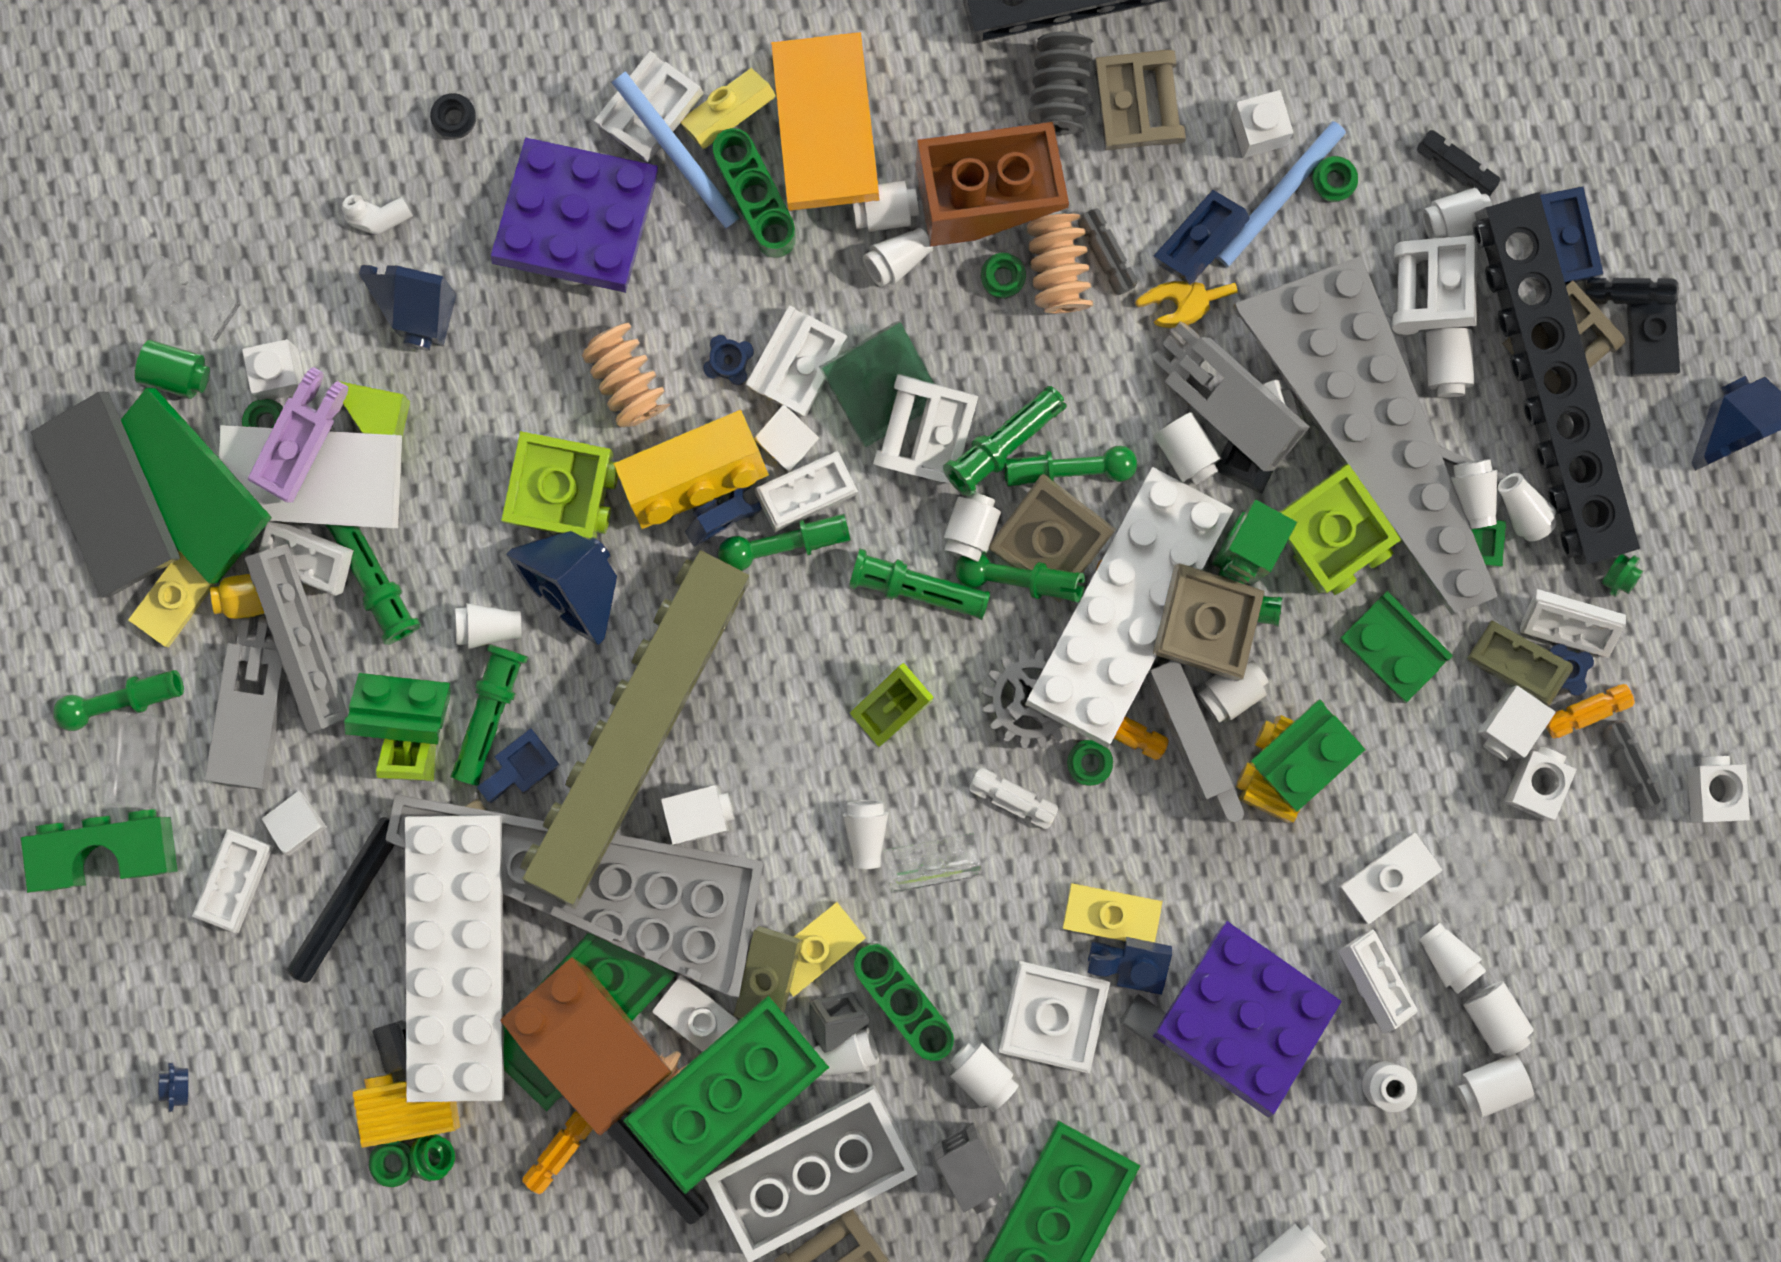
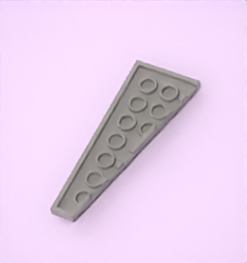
(1351, 378)
(646, 896)

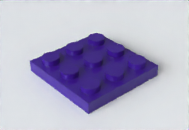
(574, 215)
(1247, 1019)

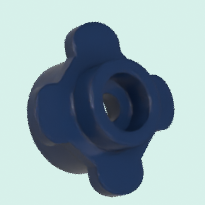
(723, 347)
(1581, 664)
(173, 1087)

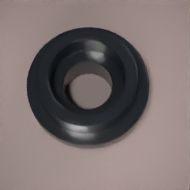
(453, 102)

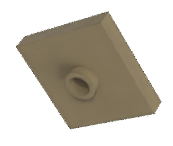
(1052, 530)
(1208, 622)

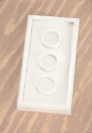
(348, 483)

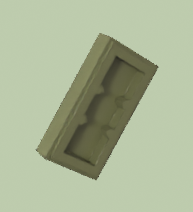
(1520, 662)
(768, 970)

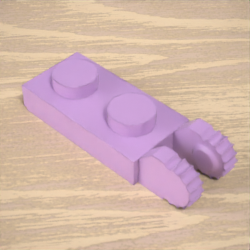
(297, 437)

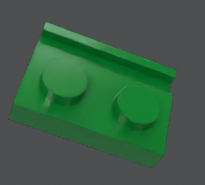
(1396, 647)
(397, 708)
(1307, 755)

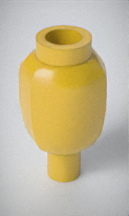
(236, 598)

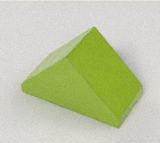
(376, 409)
(892, 705)
(406, 761)

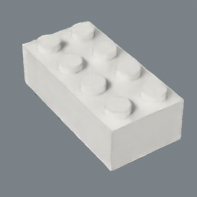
(811, 1173)

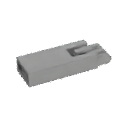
(1239, 404)
(244, 721)
(1194, 740)

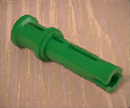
(990, 452)
(897, 580)
(380, 594)
(494, 693)

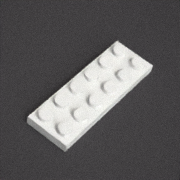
(1118, 618)
(454, 958)

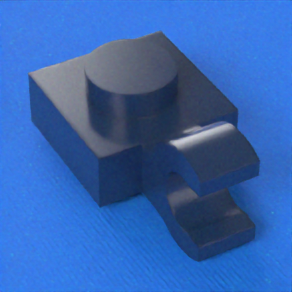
(716, 518)
(523, 764)
(1139, 965)

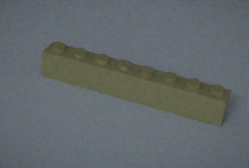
(635, 730)

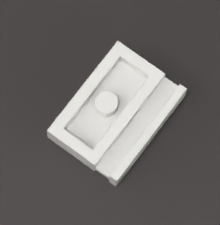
(665, 89)
(791, 361)

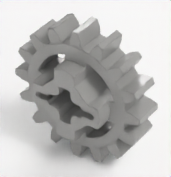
(1008, 715)

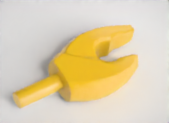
(1191, 300)

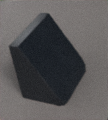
(1242, 469)
(392, 1045)

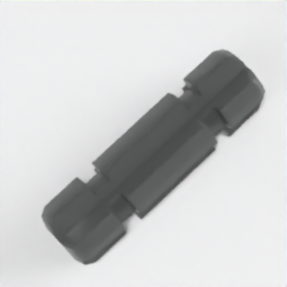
(1107, 251)
(1633, 764)

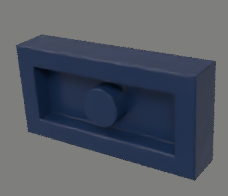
(1573, 234)
(1201, 237)

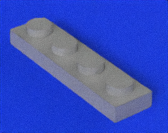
(297, 638)

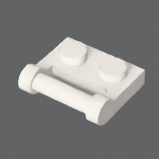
(1450, 284)
(940, 433)

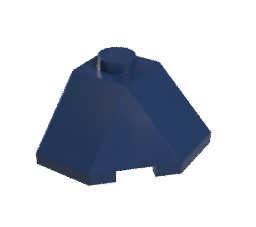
(413, 303)
(1738, 419)
(572, 578)

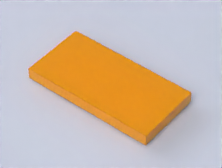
(825, 121)

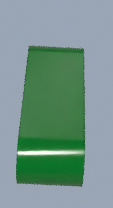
(751, 172)
(908, 1024)

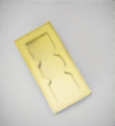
(727, 107)
(171, 601)
(1111, 914)
(824, 944)

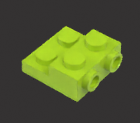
(560, 486)
(1339, 531)

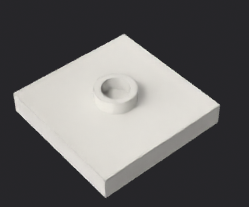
(1054, 1017)

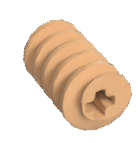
(1057, 264)
(623, 376)

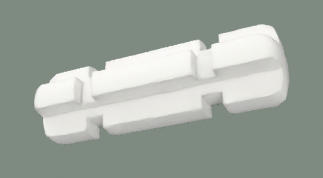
(1013, 798)

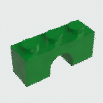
(1253, 544)
(58, 856)

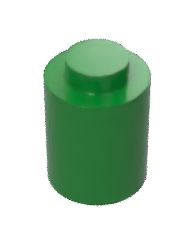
(171, 369)

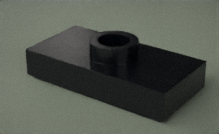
(1653, 340)

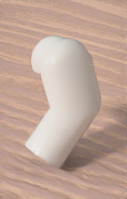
(374, 218)

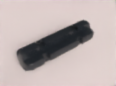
(1457, 163)
(1633, 291)

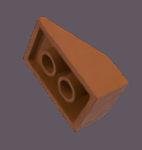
(988, 181)
(586, 1045)

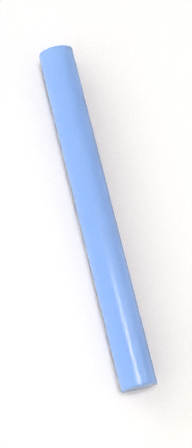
(675, 149)
(1282, 192)

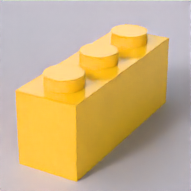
(691, 469)

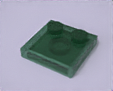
(866, 379)

